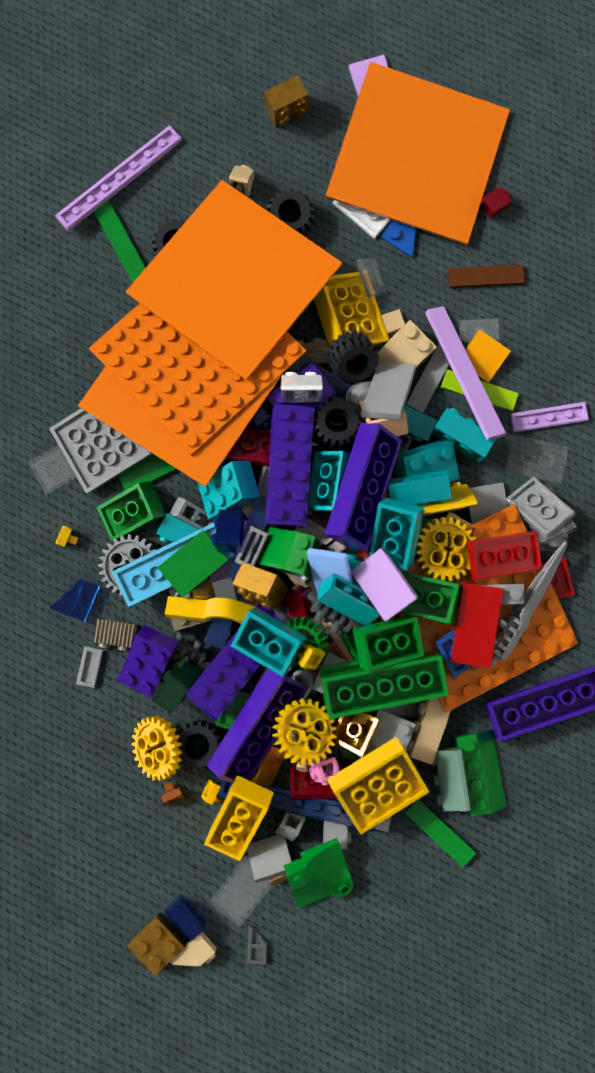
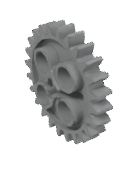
(126, 549)

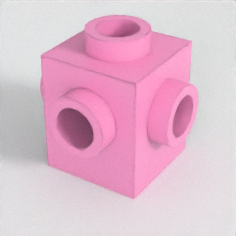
(330, 766)

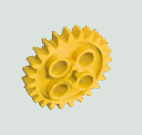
(429, 545)
(299, 748)
(162, 761)

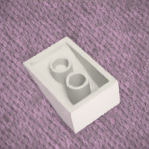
(301, 387)

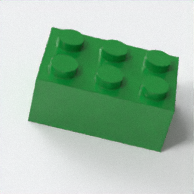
(388, 642)

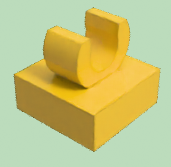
(64, 536)
(311, 657)
(210, 792)

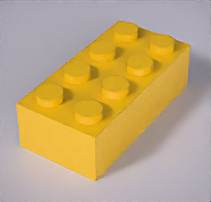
(238, 818)

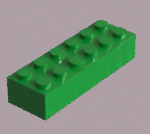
(386, 687)

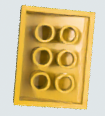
(346, 308)
(460, 499)
(378, 785)

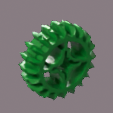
(318, 636)

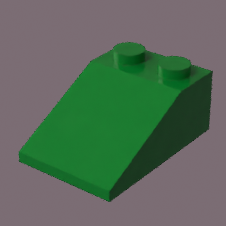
(131, 510)
(288, 551)
(436, 598)

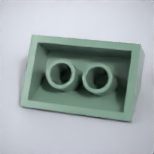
(451, 780)

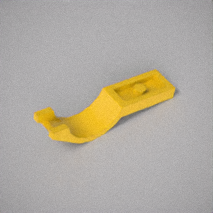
(205, 609)

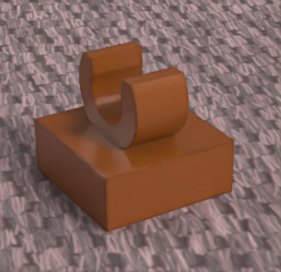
(173, 795)

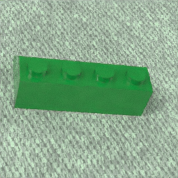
(481, 772)

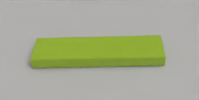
(497, 395)

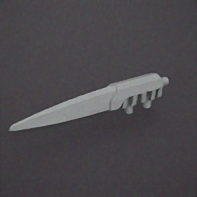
(521, 613)

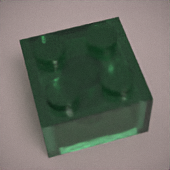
(177, 684)

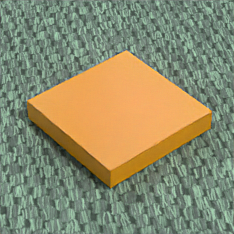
(486, 355)

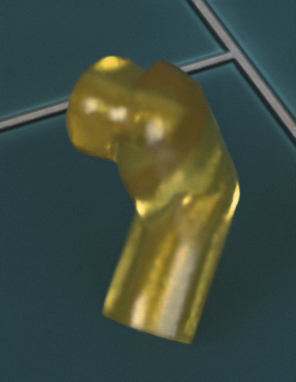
(205, 593)

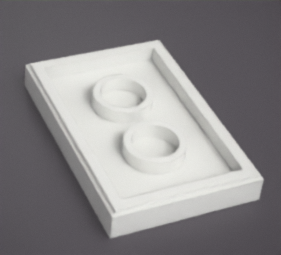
(369, 222)

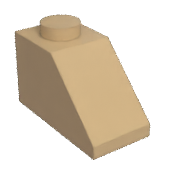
(242, 179)
(196, 952)

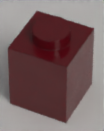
(496, 202)
(297, 601)

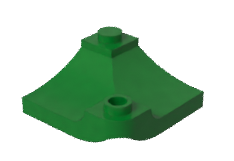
(319, 874)

